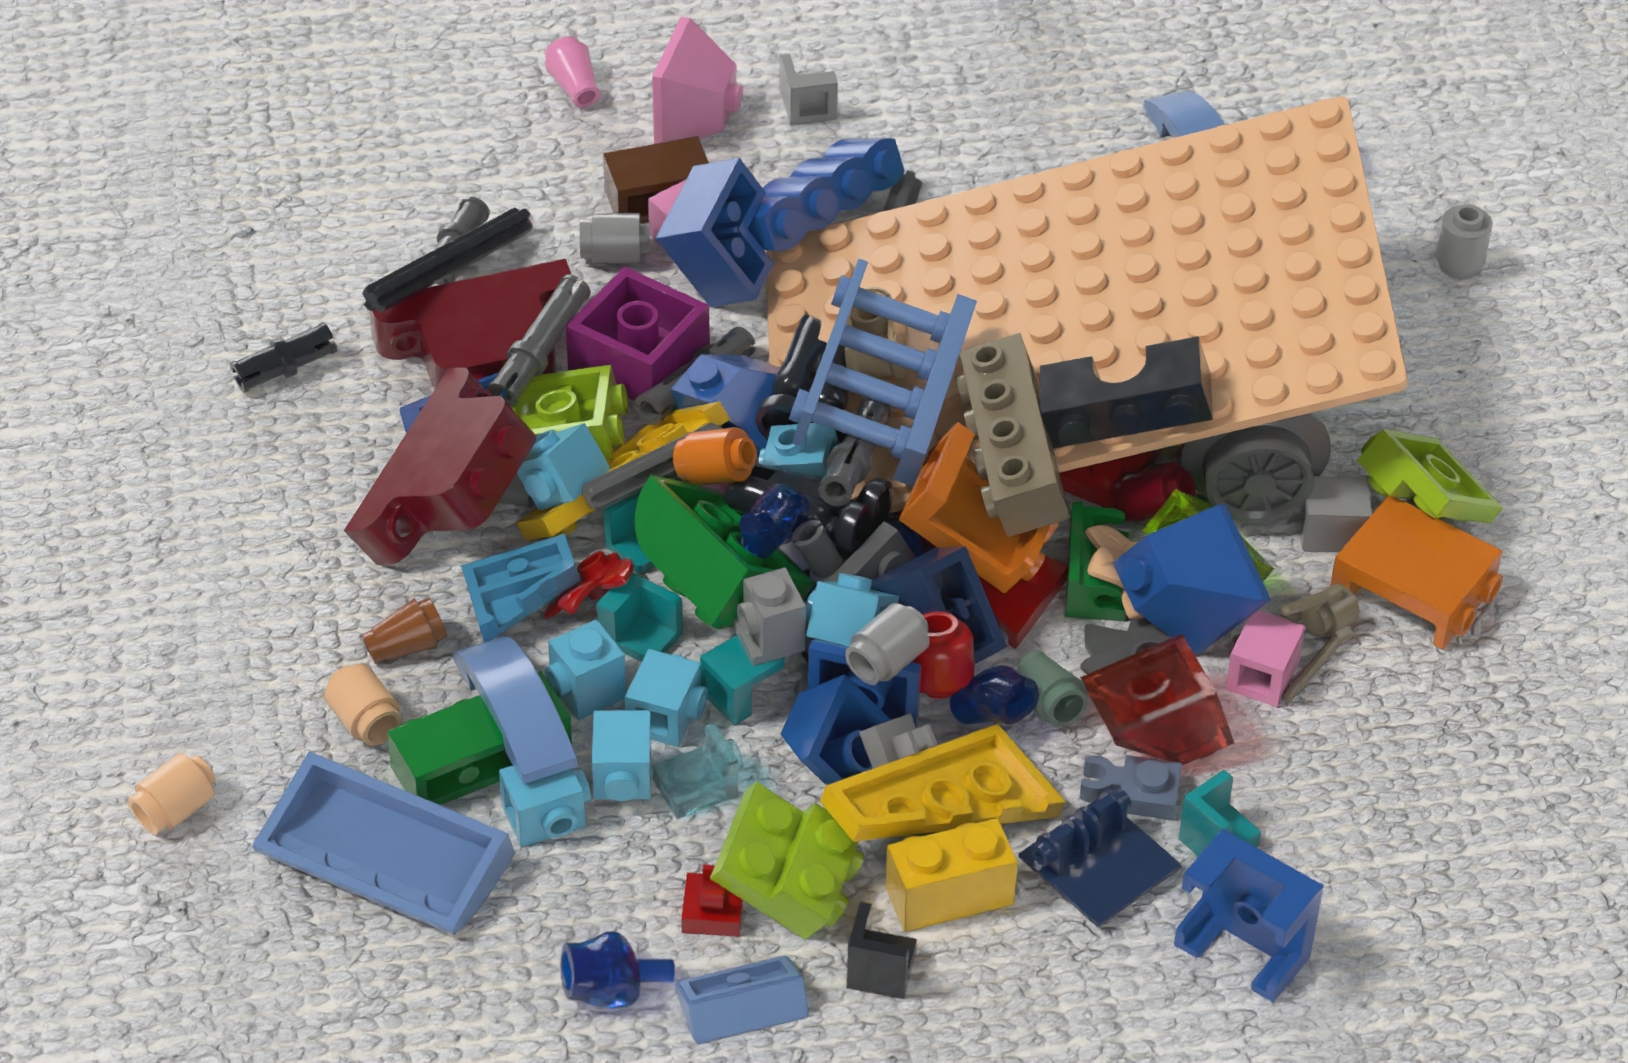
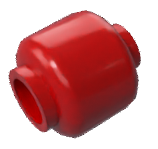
(950, 657)

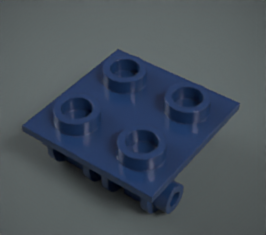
(1100, 858)

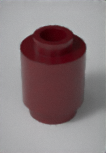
(1146, 490)

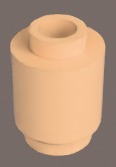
(362, 703)
(172, 793)

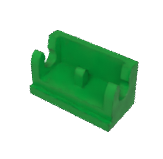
(1087, 595)

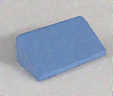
(742, 999)

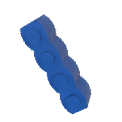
(824, 188)

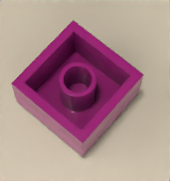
(637, 330)

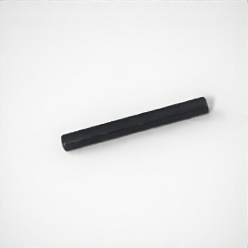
(447, 260)

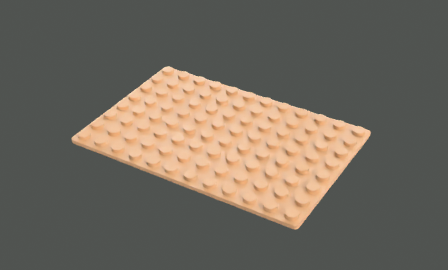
(1216, 234)

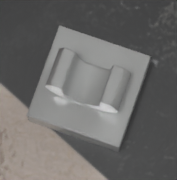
(896, 740)

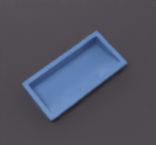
(385, 844)

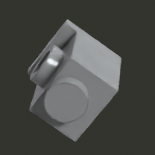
(770, 617)

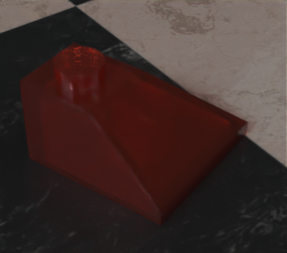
(1160, 703)

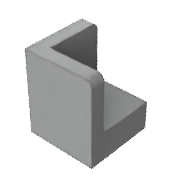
(807, 96)
(1335, 512)

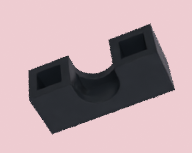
(1165, 394)

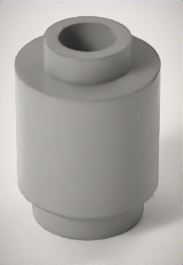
(614, 238)
(1463, 241)
(887, 644)

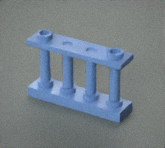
(920, 404)

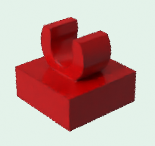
(710, 907)

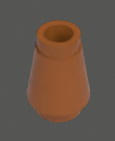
(405, 632)

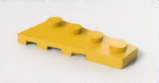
(563, 517)
(943, 788)

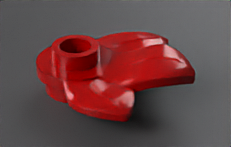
(597, 576)

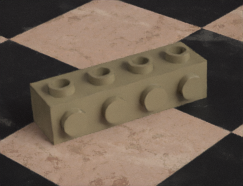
(1013, 439)

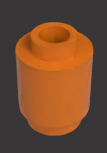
(715, 456)

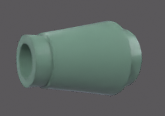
(1061, 694)

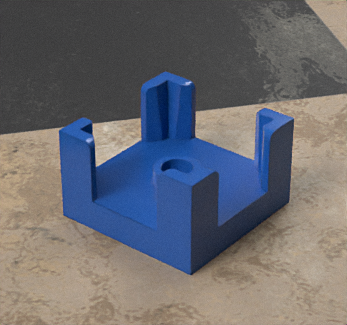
(1254, 901)

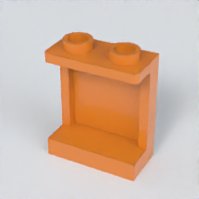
(951, 513)
(1421, 567)

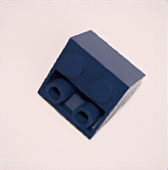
(947, 583)

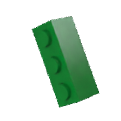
(454, 749)

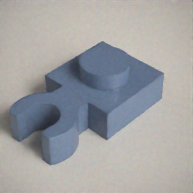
(1147, 781)

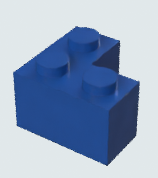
(710, 233)

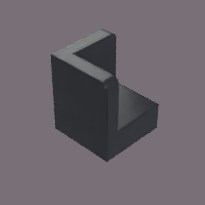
(878, 960)

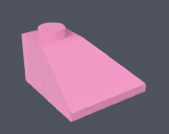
(693, 86)

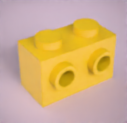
(950, 874)

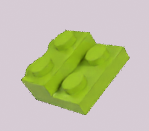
(574, 399)
(1426, 474)
(787, 861)

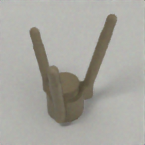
(1323, 614)

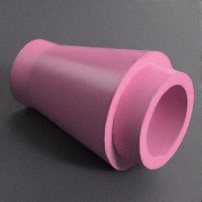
(572, 69)

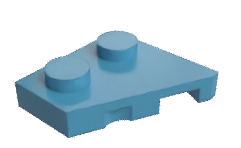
(518, 583)

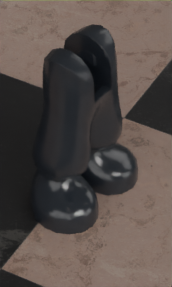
(799, 373)
(845, 525)

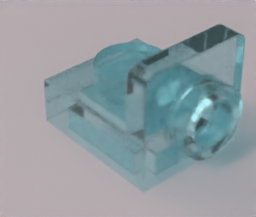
(701, 775)

